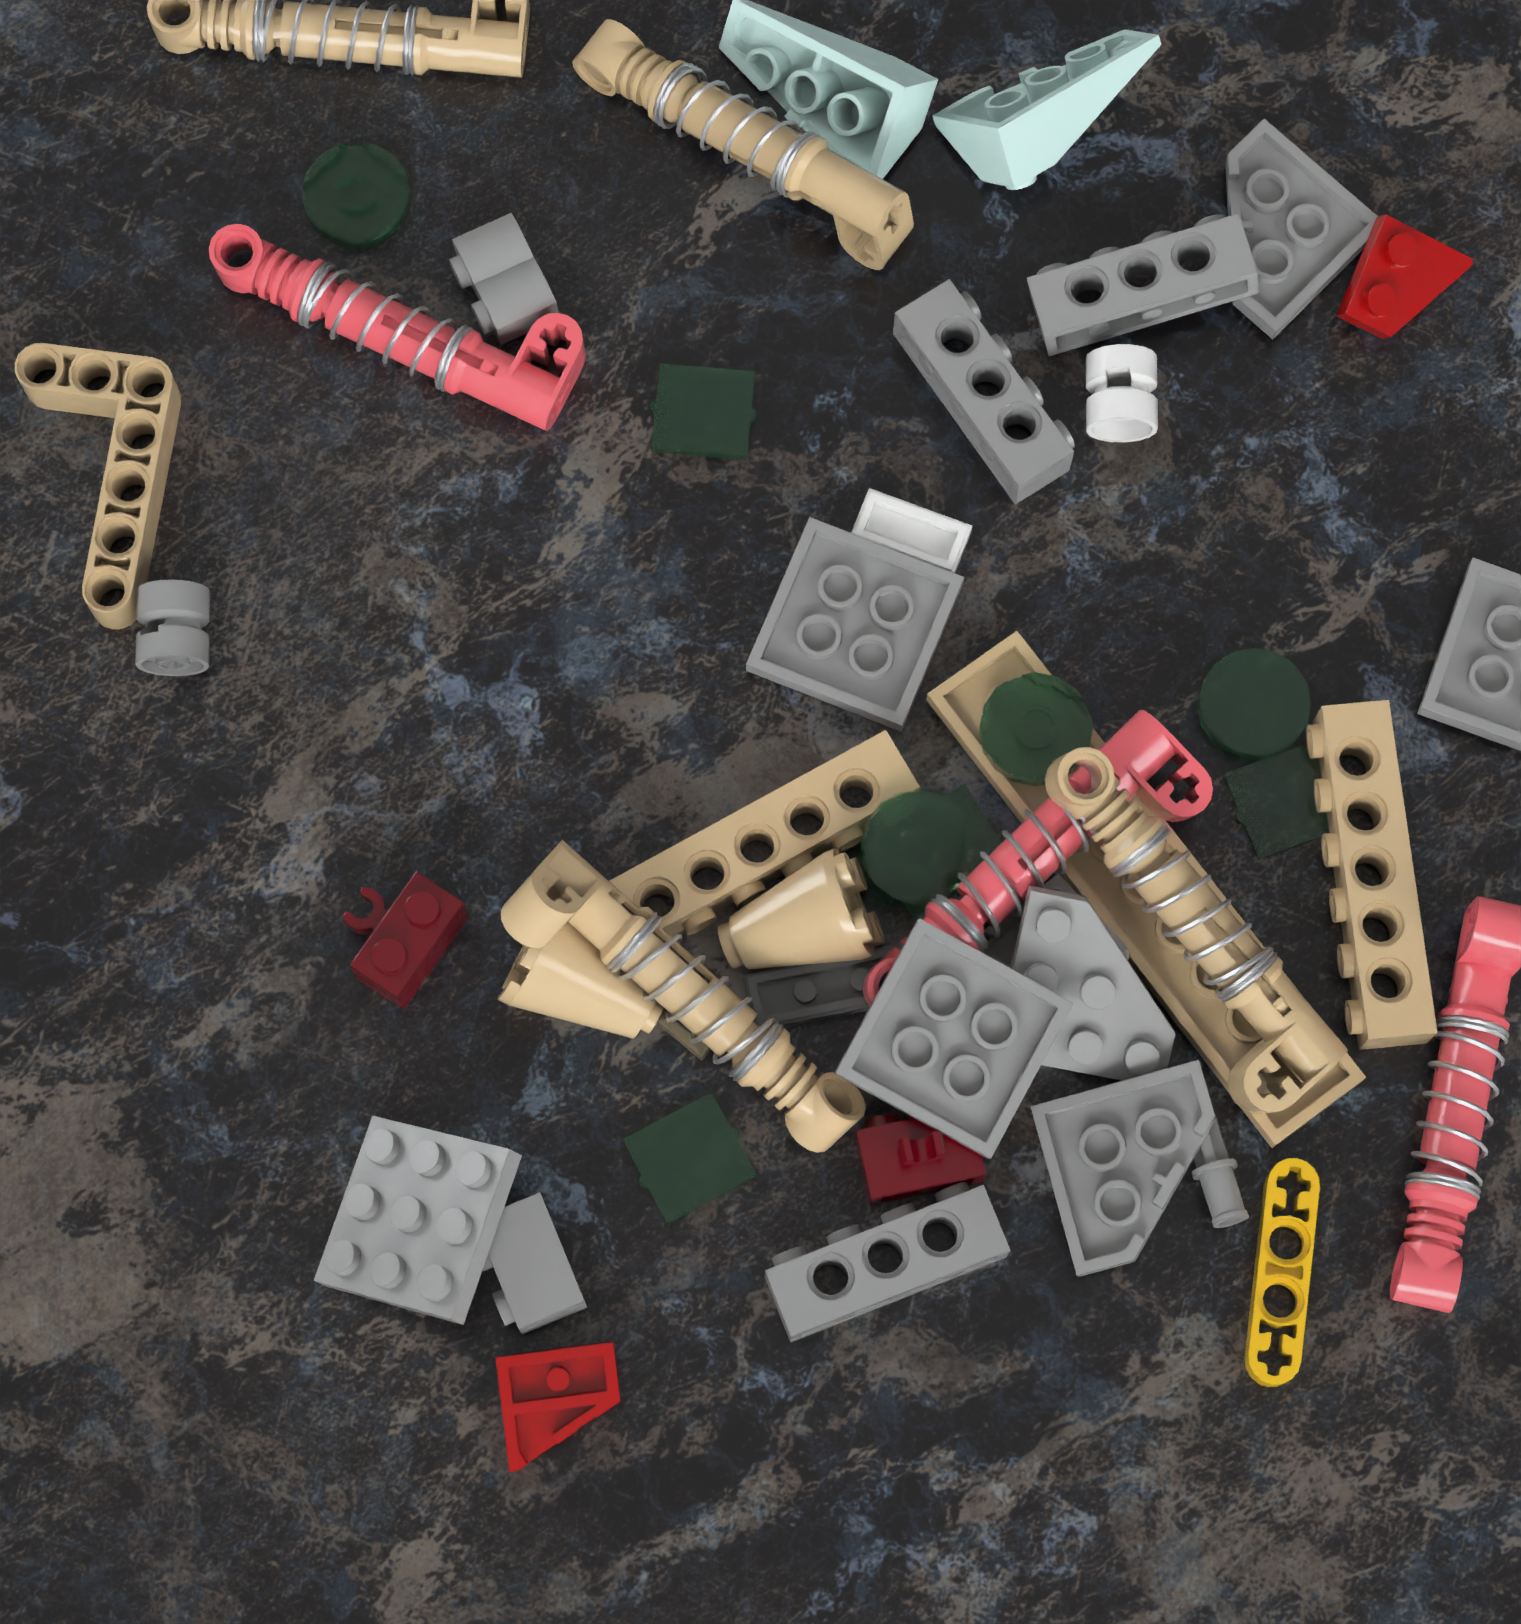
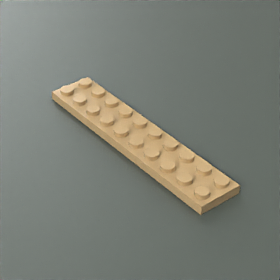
(1215, 1031)

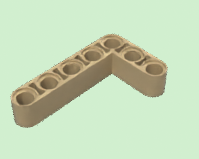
(124, 465)

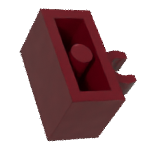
(405, 938)
(911, 1160)

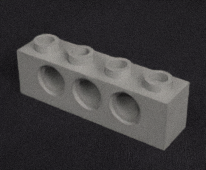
(1127, 308)
(1017, 464)
(808, 1310)

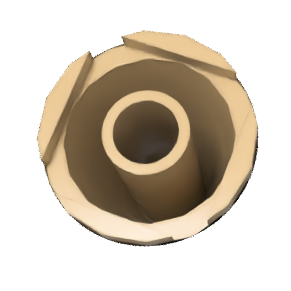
(575, 986)

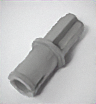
(1218, 1180)

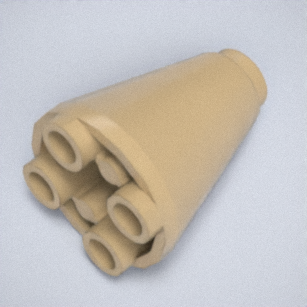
(805, 919)

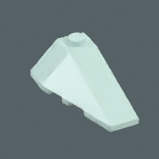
(831, 85)
(1034, 123)

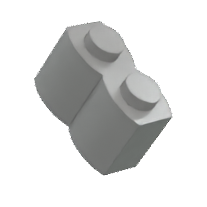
(503, 277)

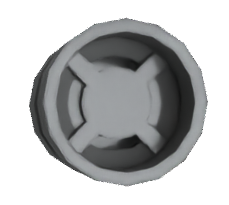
(172, 632)

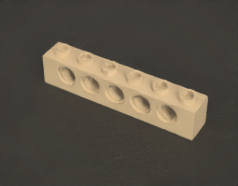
(1368, 733)
(870, 765)

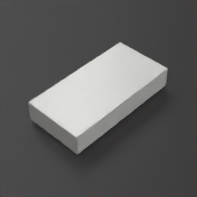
(912, 530)

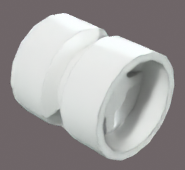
(1121, 390)

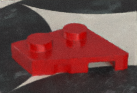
(1398, 277)
(553, 1395)

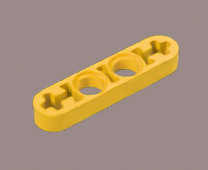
(1290, 1273)

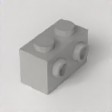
(531, 1268)

